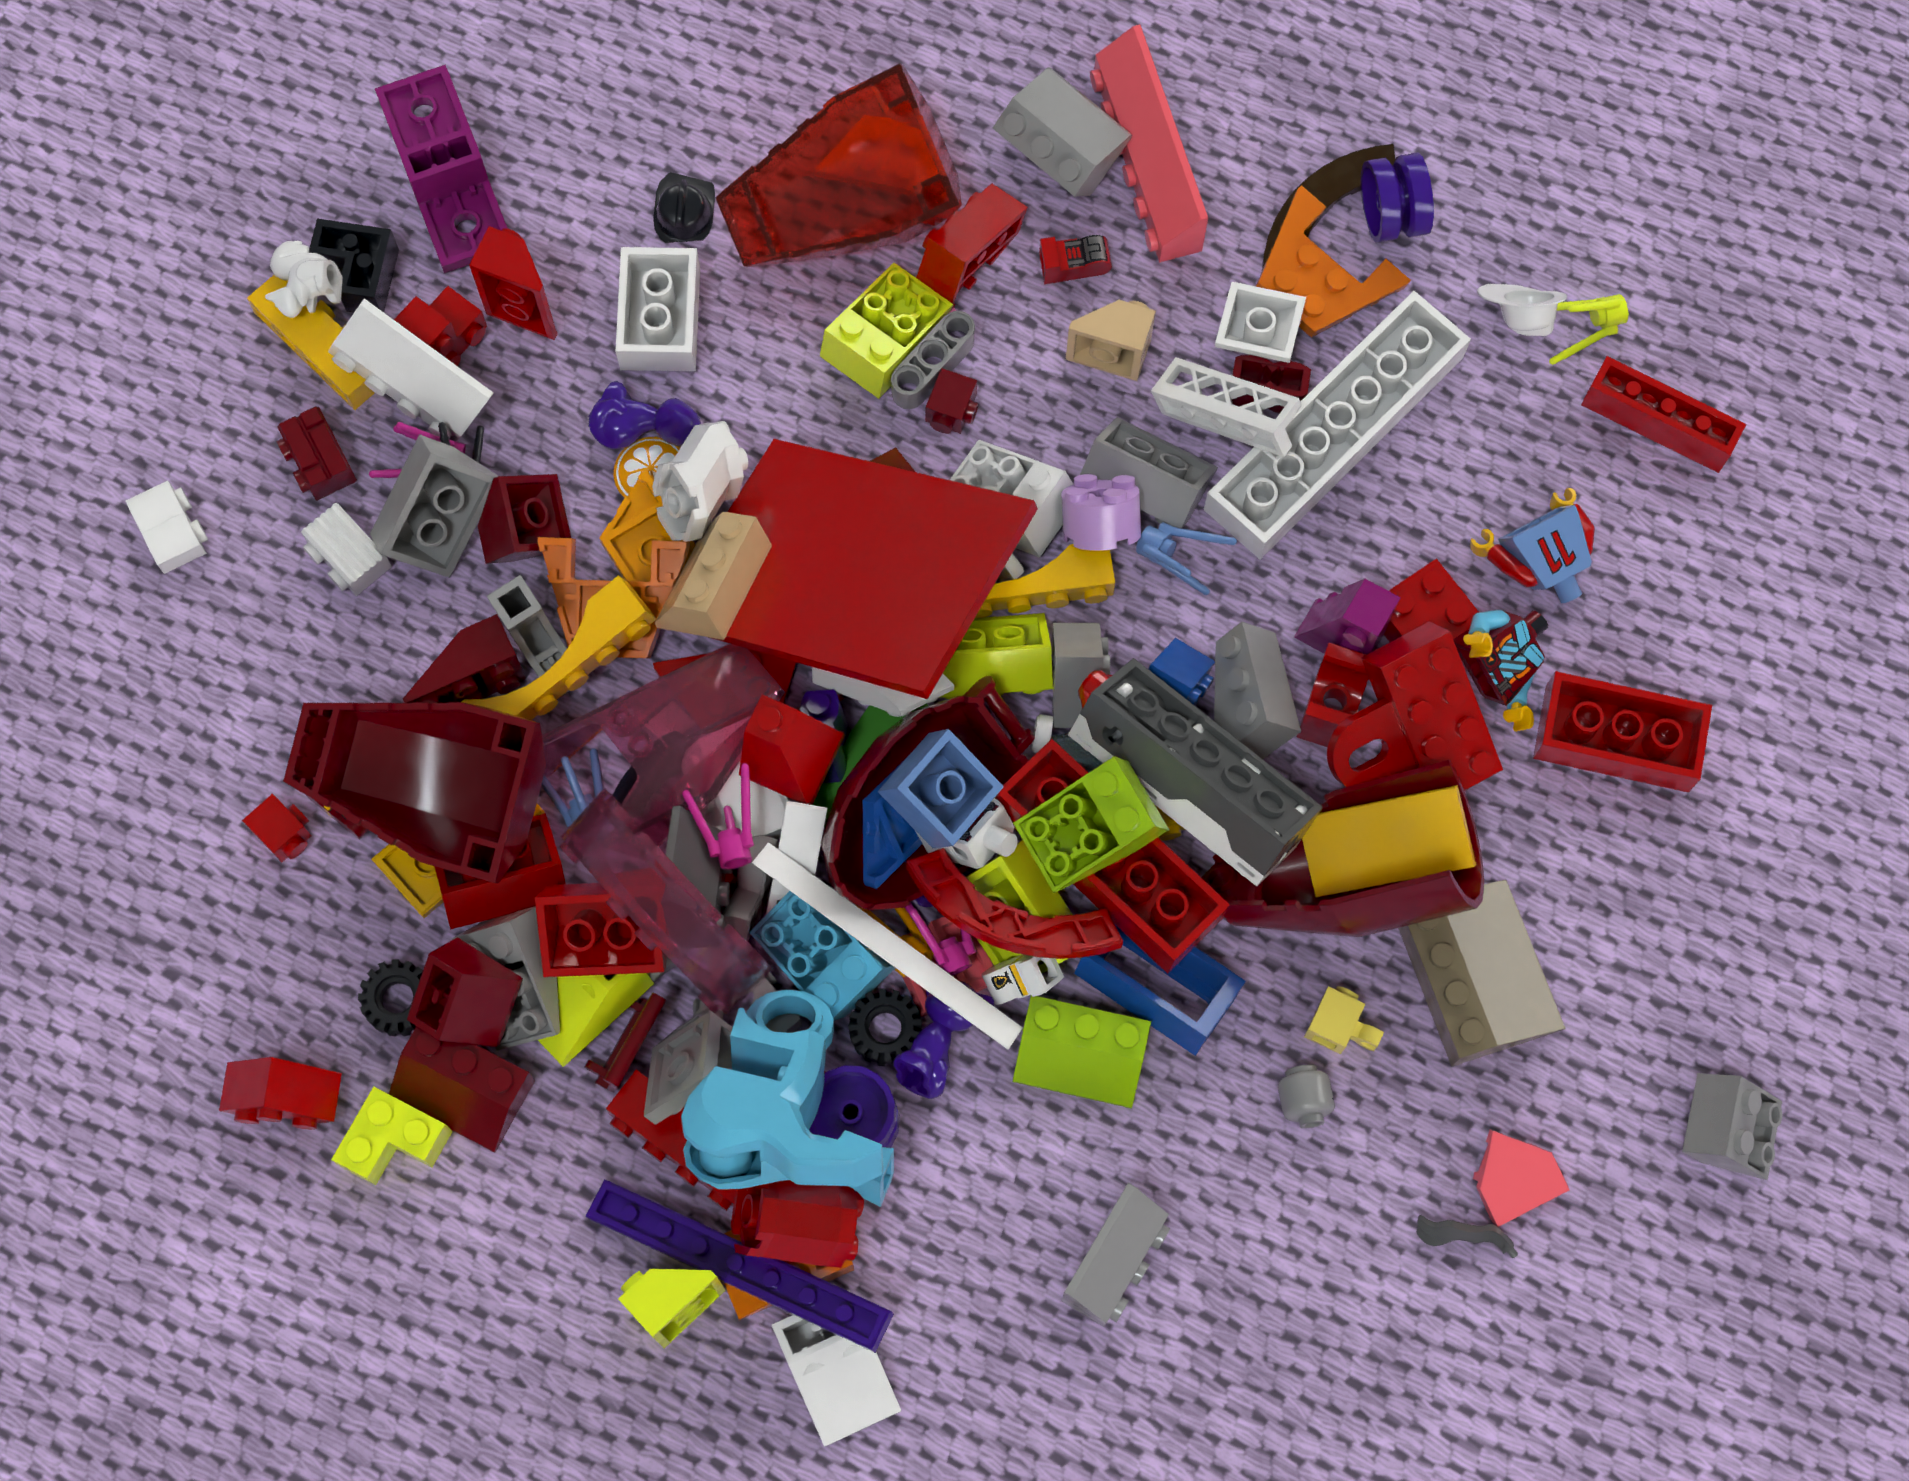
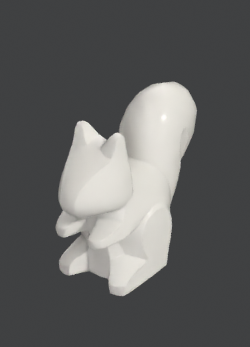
(306, 276)

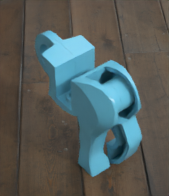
(756, 1119)

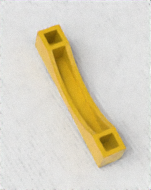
(1069, 577)
(609, 623)

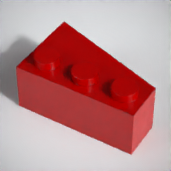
(969, 240)

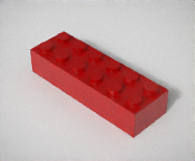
(1148, 892)

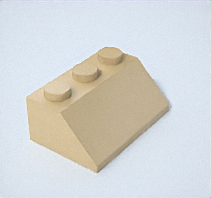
(716, 577)

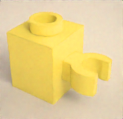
(1337, 1022)

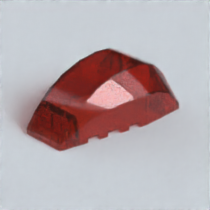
(847, 179)

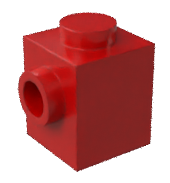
(279, 828)

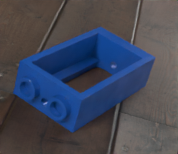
(1195, 972)

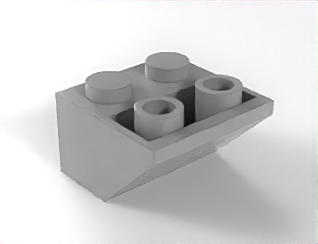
(1732, 1125)

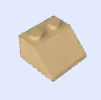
(1112, 338)

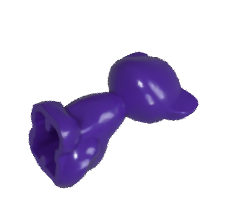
(620, 421)
(927, 1063)

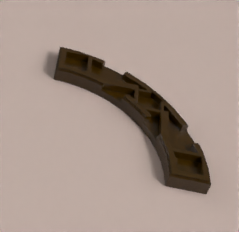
(1331, 185)

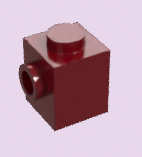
(951, 402)

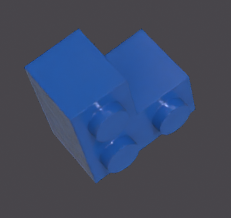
(1184, 670)

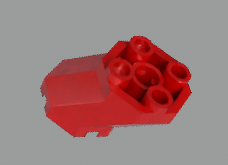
(797, 1222)

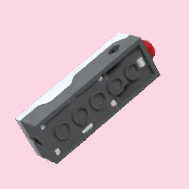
(1194, 769)

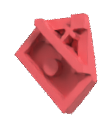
(1516, 1178)

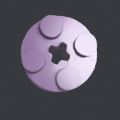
(1101, 512)

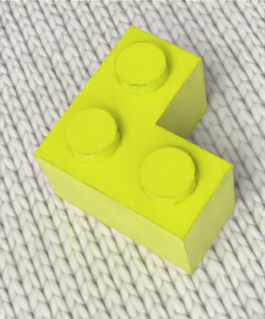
(388, 1126)

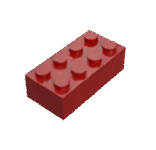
(1623, 732)

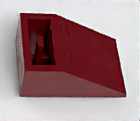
(471, 667)

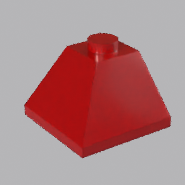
(788, 750)

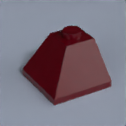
(519, 513)

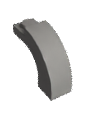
(528, 625)

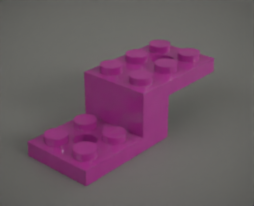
(441, 163)

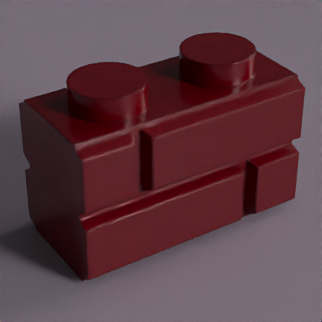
(316, 453)

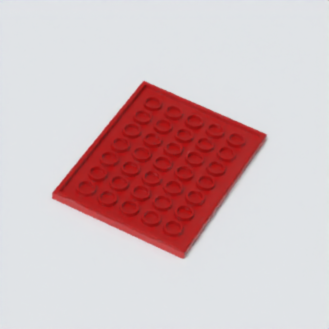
(870, 564)

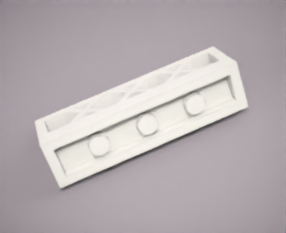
(1219, 414)

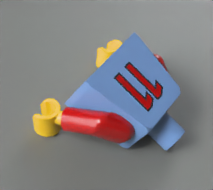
(1546, 549)

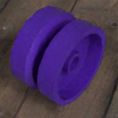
(1397, 197)
(855, 1090)

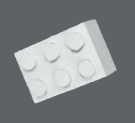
(658, 309)

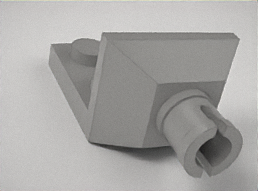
(685, 1060)

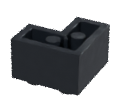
(363, 256)

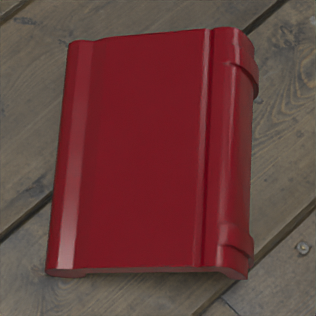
(628, 1044)

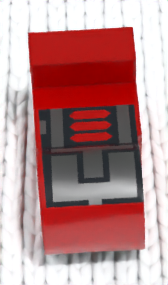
(1074, 258)

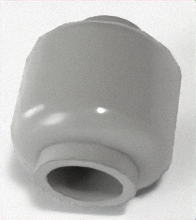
(1306, 1096)

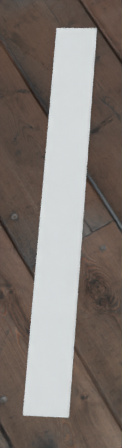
(887, 945)

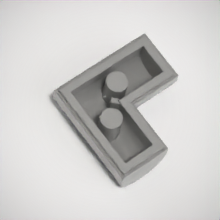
(750, 892)

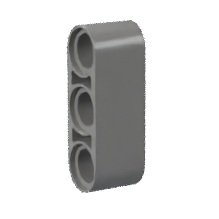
(936, 344)

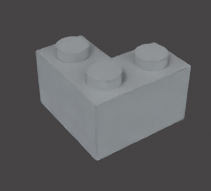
(1075, 654)

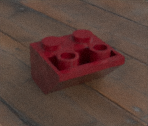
(464, 996)

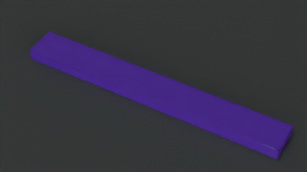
(761, 1277)

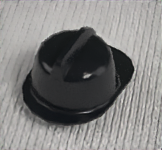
(683, 208)

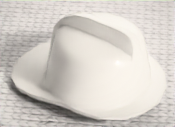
(1524, 308)

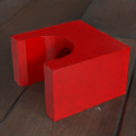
(1339, 678)

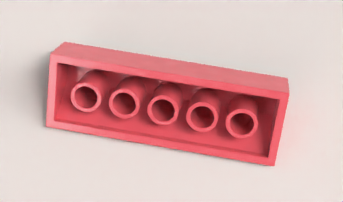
(1155, 153)

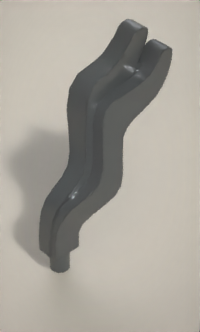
(1449, 1230)

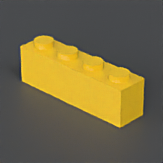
(311, 338)

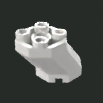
(699, 480)

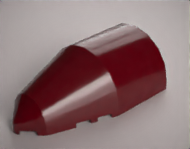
(1287, 894)

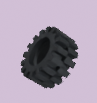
(373, 992)
(871, 1007)

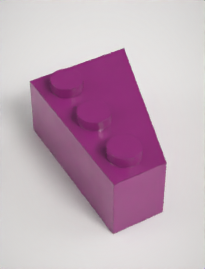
(1349, 619)

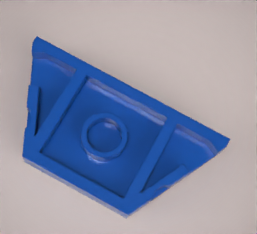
(886, 838)

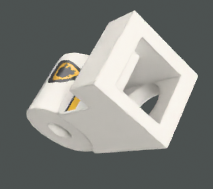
(1021, 978)

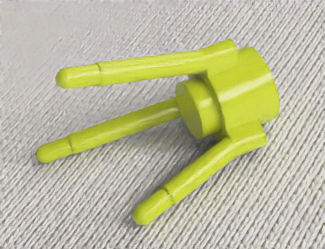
(1603, 312)

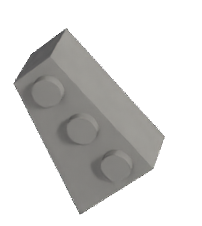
(1253, 690)

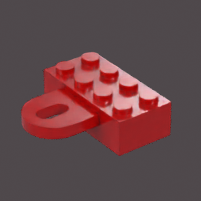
(1420, 716)

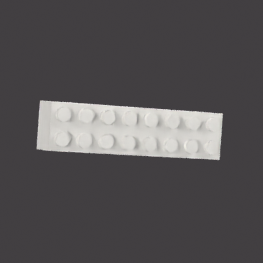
(1338, 424)

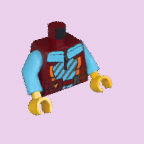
(1503, 659)

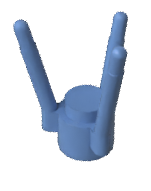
(1159, 548)
(580, 801)

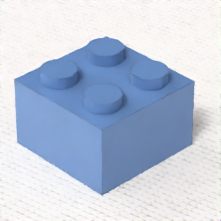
(940, 789)

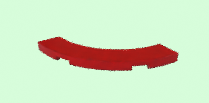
(1008, 926)

